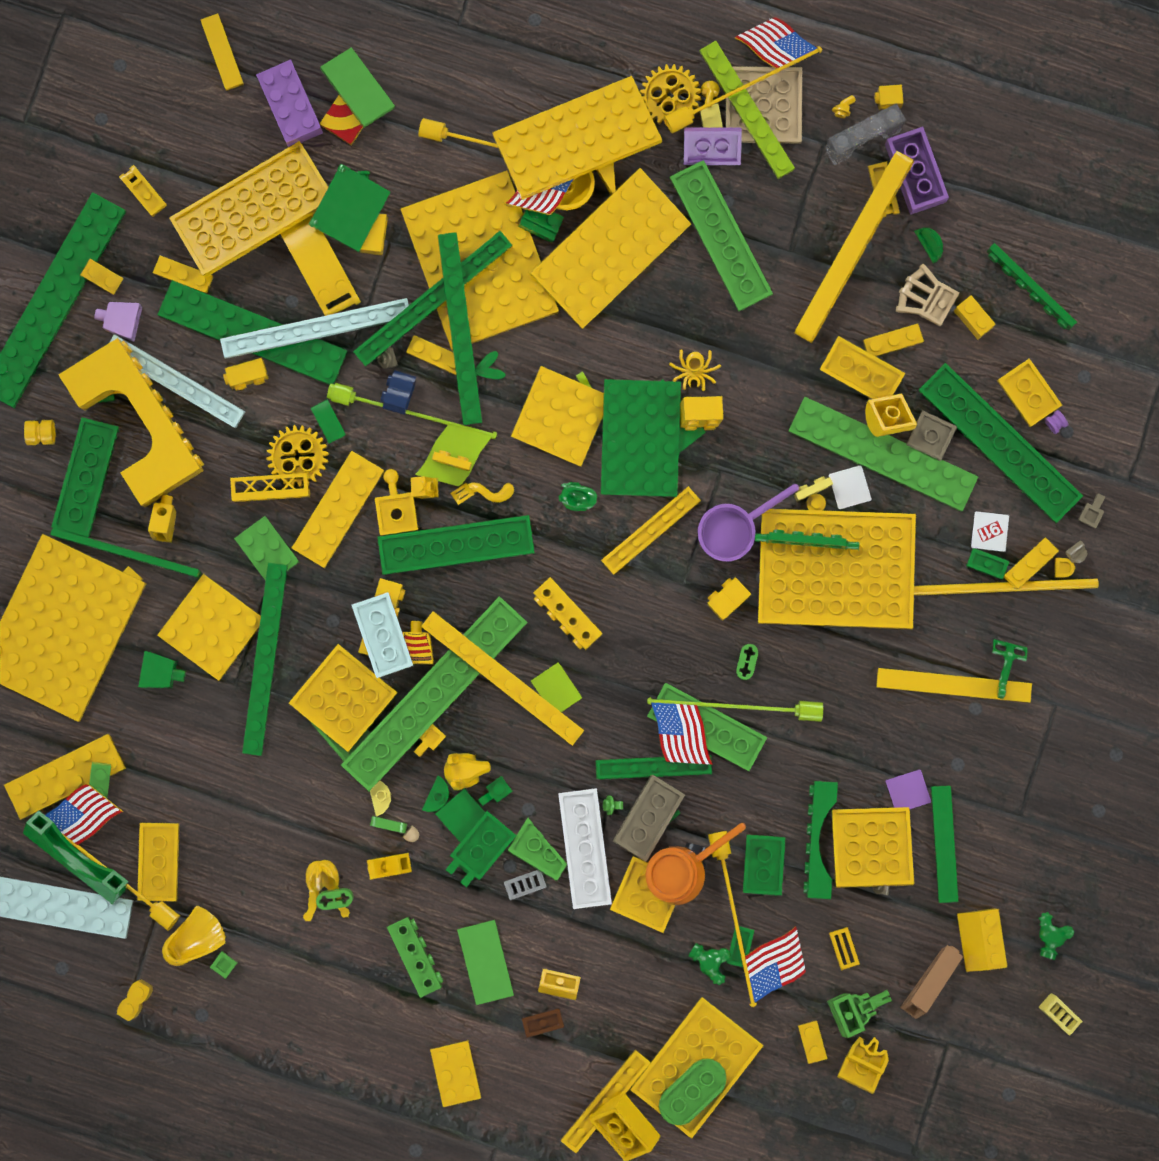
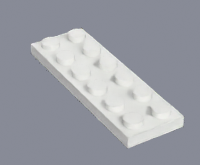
(585, 848)

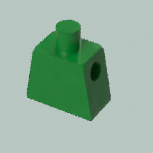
(159, 672)

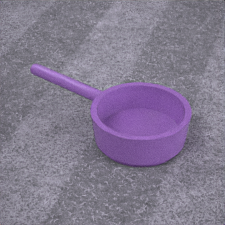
(729, 531)

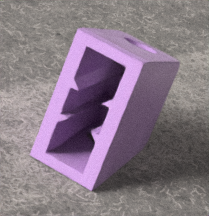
(120, 319)

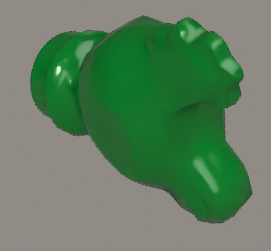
(1052, 936)
(710, 961)

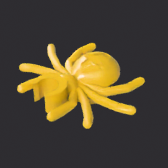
(694, 369)

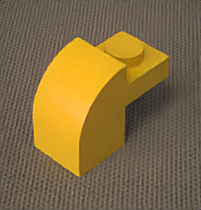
(389, 866)

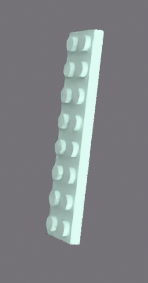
(64, 907)

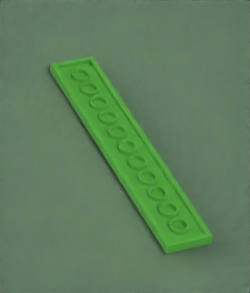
(430, 697)

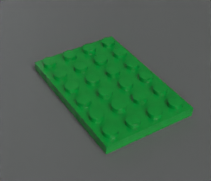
(640, 437)

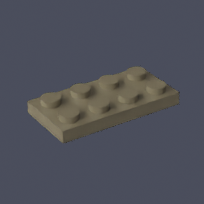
(648, 818)

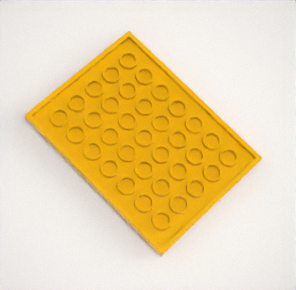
(505, 291)
(839, 585)
(64, 626)

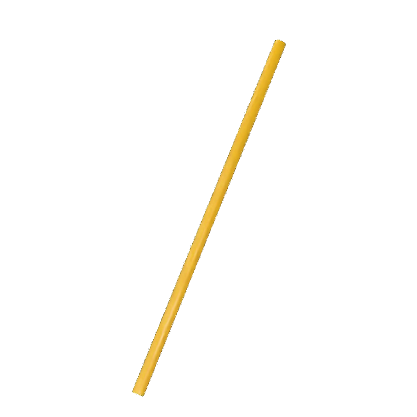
(1005, 587)

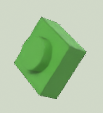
(224, 964)

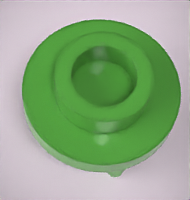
(609, 805)

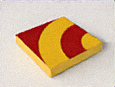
(341, 122)

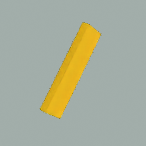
(222, 52)

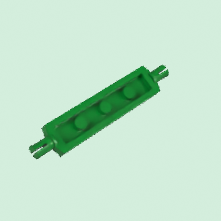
(814, 540)

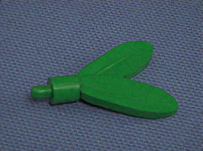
(483, 367)

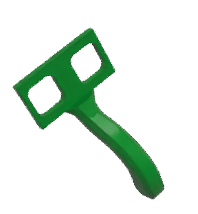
(1009, 656)

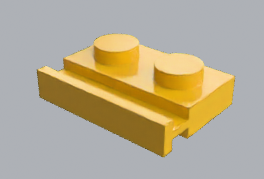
(445, 458)

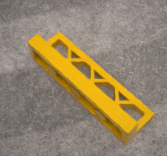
(270, 495)

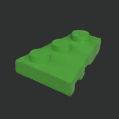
(536, 851)

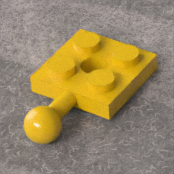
(387, 504)

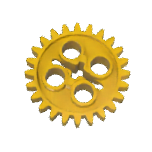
(660, 82)
(297, 438)

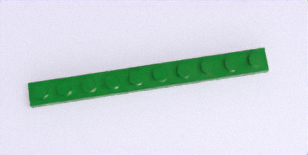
(430, 301)
(459, 328)
(265, 659)

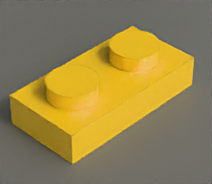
(101, 276)
(812, 1042)

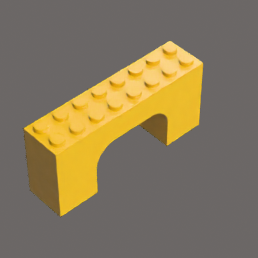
(117, 372)

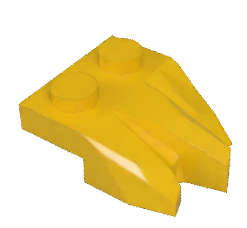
(864, 1065)

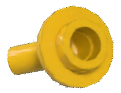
(710, 90)
(842, 109)

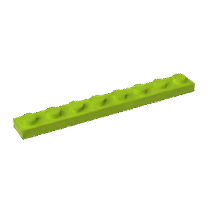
(747, 110)

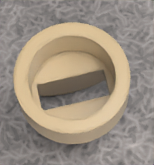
(411, 834)

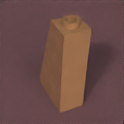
(932, 982)

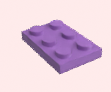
(712, 145)

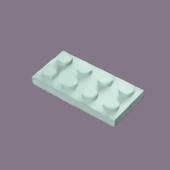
(382, 635)

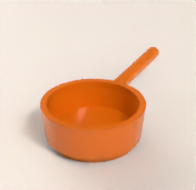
(678, 873)

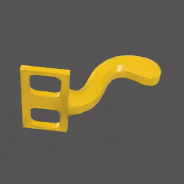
(504, 494)

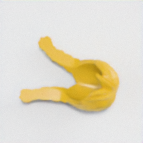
(320, 875)

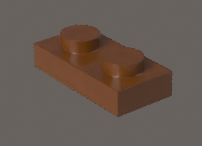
(542, 1022)

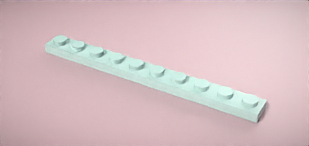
(312, 328)

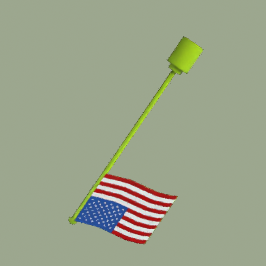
(683, 730)

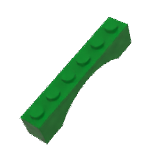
(48, 837)
(818, 881)

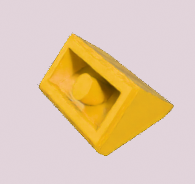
(559, 984)

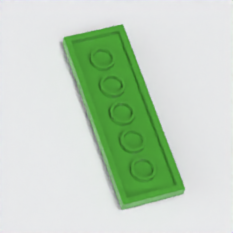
(722, 734)

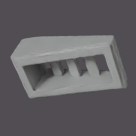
(515, 880)

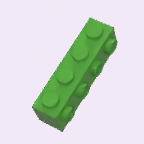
(415, 957)

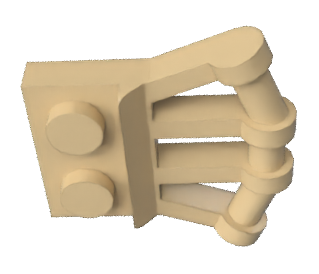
(938, 302)

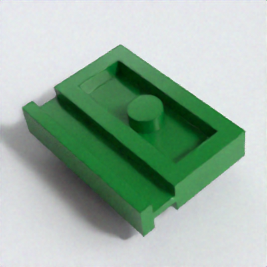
(541, 224)

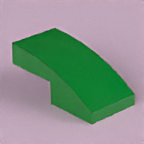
(328, 421)

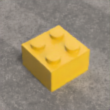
(701, 412)

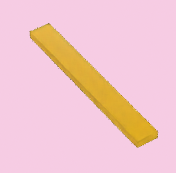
(951, 685)

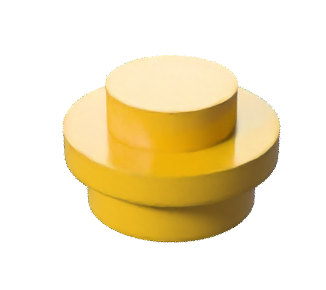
(816, 502)

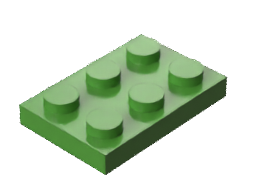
(265, 546)

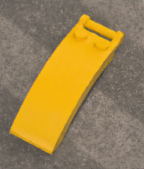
(319, 266)

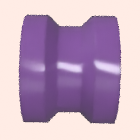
(1056, 422)

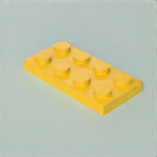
(861, 370)
(158, 861)

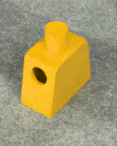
(160, 526)

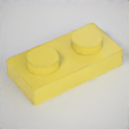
(805, 491)

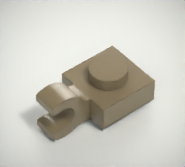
(1091, 513)

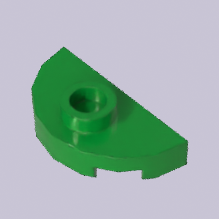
(931, 242)
(437, 797)

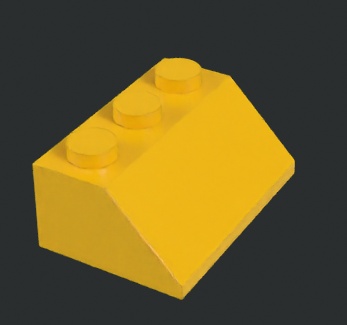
(982, 940)
(625, 1127)

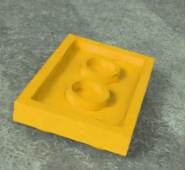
(1029, 392)
(455, 1073)

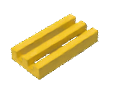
(849, 964)

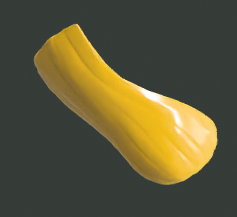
(194, 938)

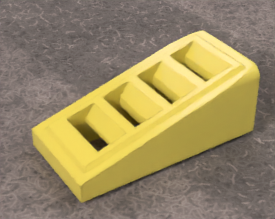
(1051, 1005)

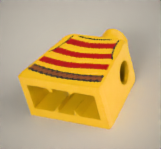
(419, 644)

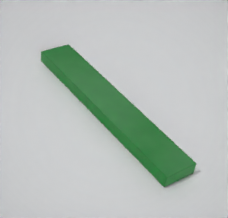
(646, 767)
(944, 844)

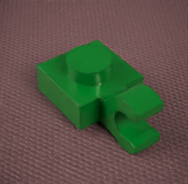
(497, 789)

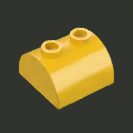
(889, 415)

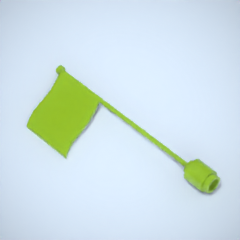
(455, 439)

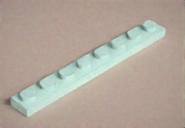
(186, 387)

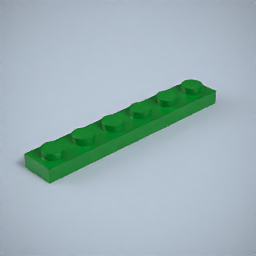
(1024, 281)

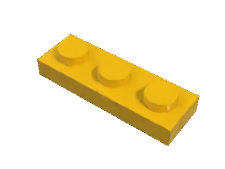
(182, 274)
(893, 340)
(432, 354)
(1031, 563)

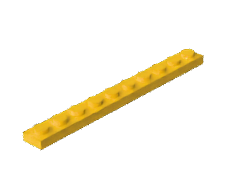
(502, 678)

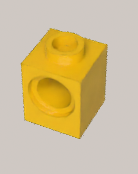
(888, 96)

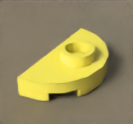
(380, 797)

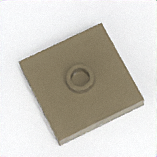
(931, 435)

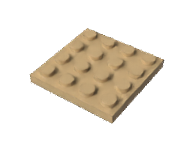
(777, 100)

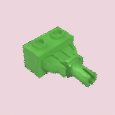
(852, 1011)

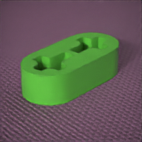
(751, 663)
(388, 824)
(334, 894)

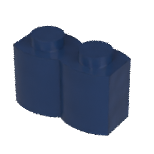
(399, 392)

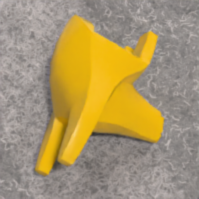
(464, 771)

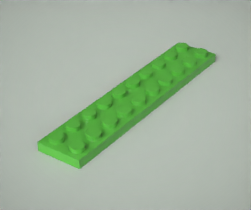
(883, 454)

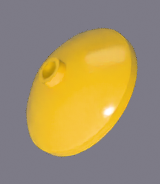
(578, 193)

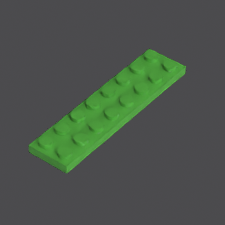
(721, 235)

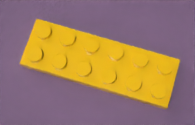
(338, 509)
(61, 777)

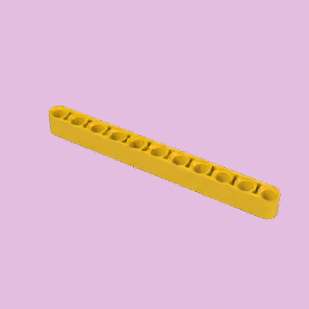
(854, 246)

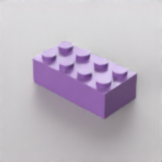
(289, 103)
(923, 184)

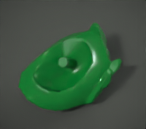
(577, 497)

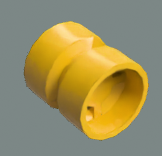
(41, 432)

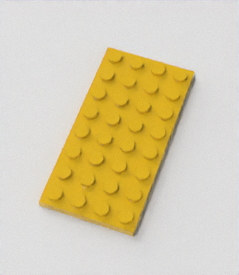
(577, 137)
(251, 209)
(610, 248)

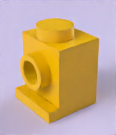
(424, 487)

